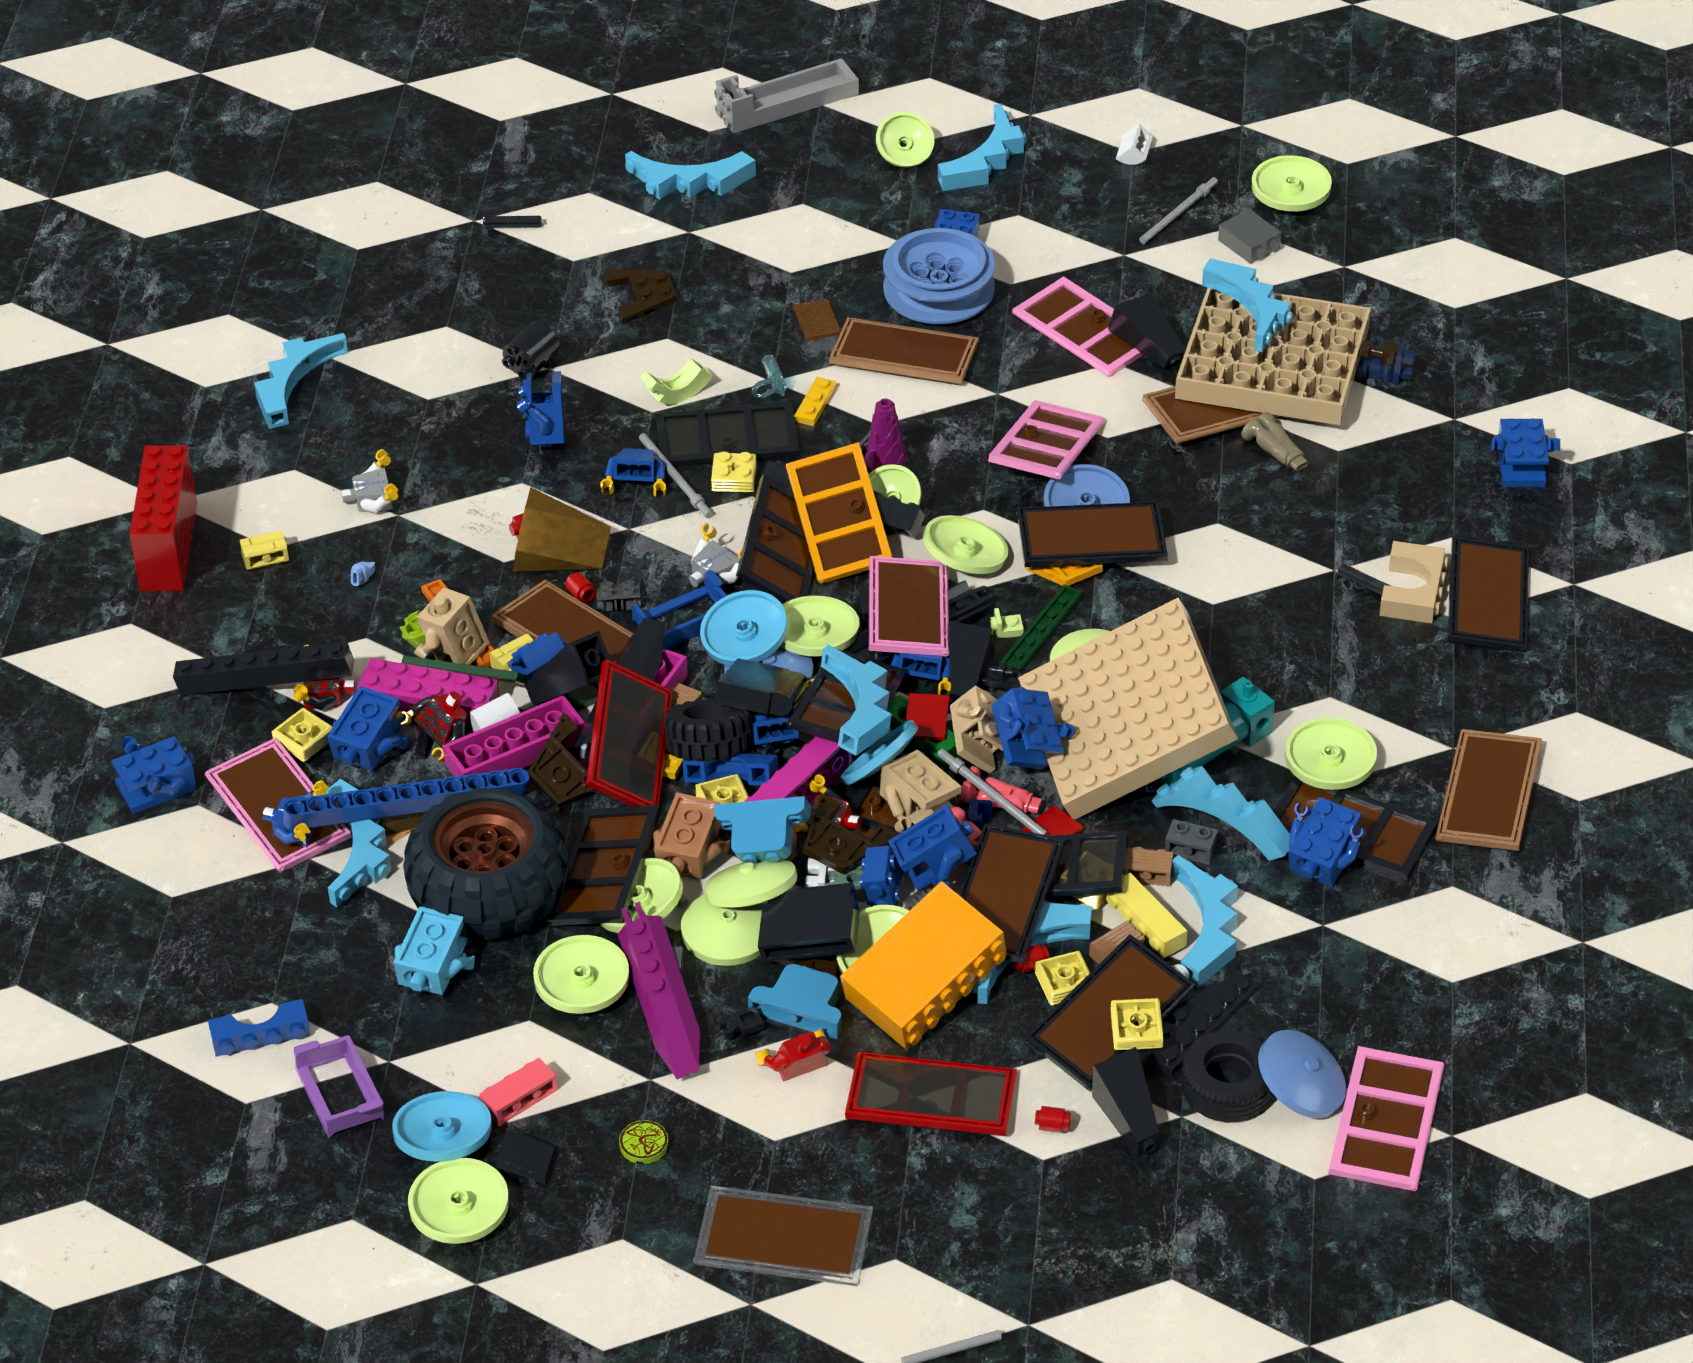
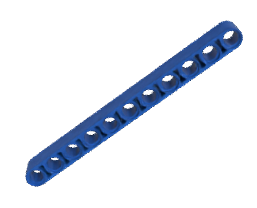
(394, 799)

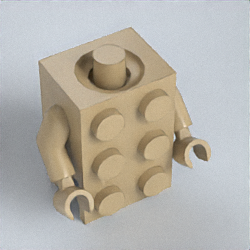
(451, 628)
(976, 728)
(916, 789)

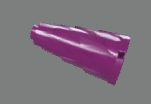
(886, 439)

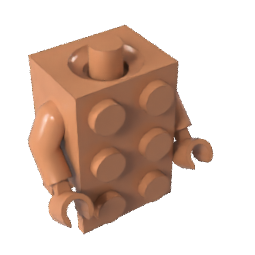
(690, 835)

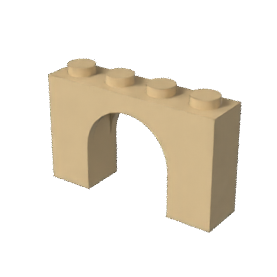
(1415, 603)

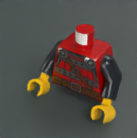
(323, 693)
(439, 718)
(842, 817)

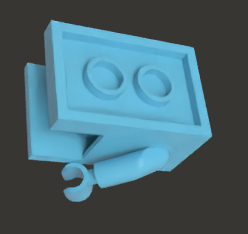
(431, 952)

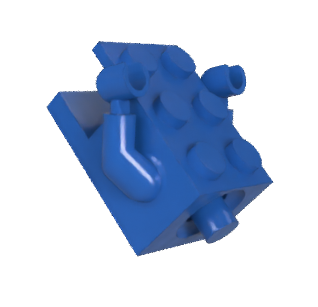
(544, 412)
(1523, 452)
(1028, 727)
(367, 729)
(153, 773)
(1324, 841)
(933, 848)

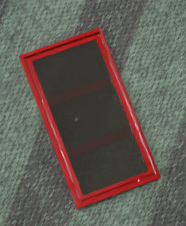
(628, 736)
(931, 1093)

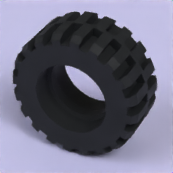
(707, 730)

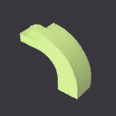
(681, 386)

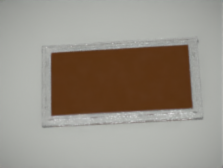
(783, 1235)

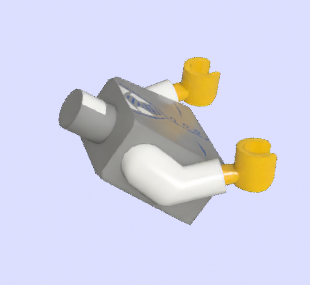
(372, 487)
(713, 557)

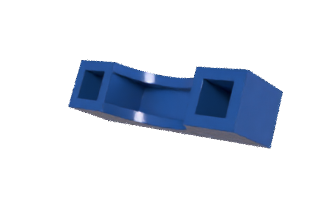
(751, 767)
(233, 1036)

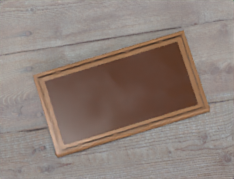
(904, 350)
(1191, 419)
(554, 610)
(1489, 789)

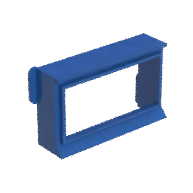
(690, 628)

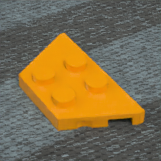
(1067, 574)

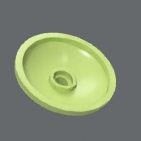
(907, 129)
(896, 482)

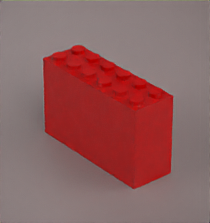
(163, 518)

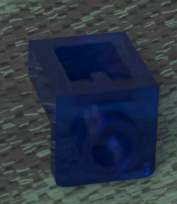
(979, 810)

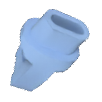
(361, 572)

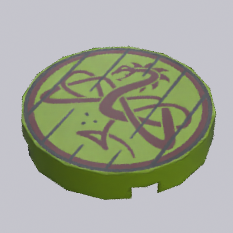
(643, 1142)

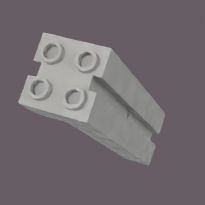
(783, 95)

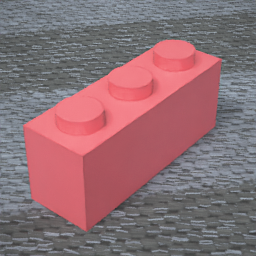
(519, 1091)

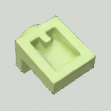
(1006, 625)

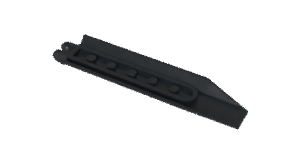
(961, 605)
(641, 655)

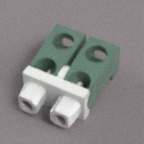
(829, 876)

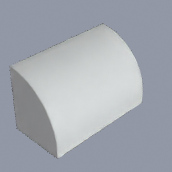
(1134, 146)
(493, 712)

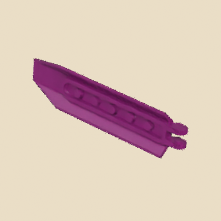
(661, 991)

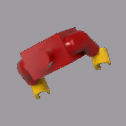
(797, 1055)

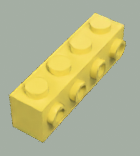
(1148, 917)

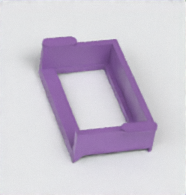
(315, 1054)

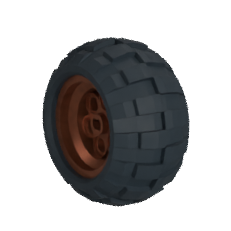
(488, 861)

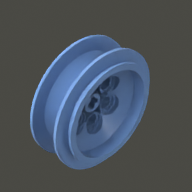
(939, 275)

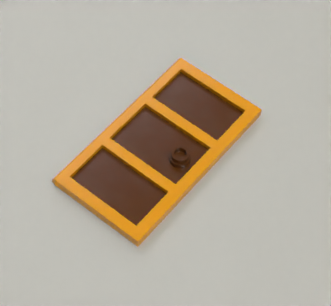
(838, 512)

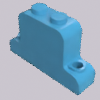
(763, 826)
(801, 1000)

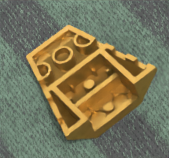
(558, 537)

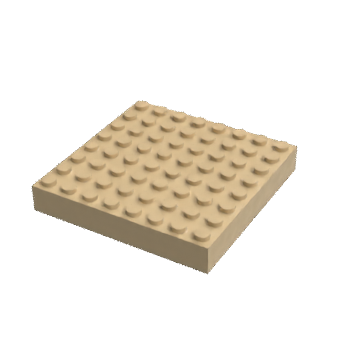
(1298, 375)
(1137, 708)

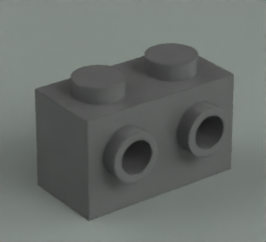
(1191, 841)

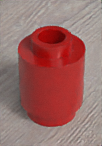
(580, 587)
(1034, 954)
(1053, 1119)

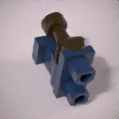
(1385, 362)

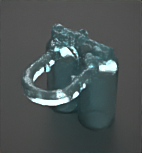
(774, 377)

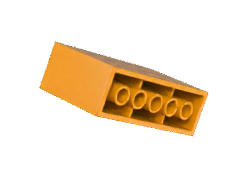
(924, 965)

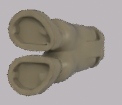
(1275, 441)

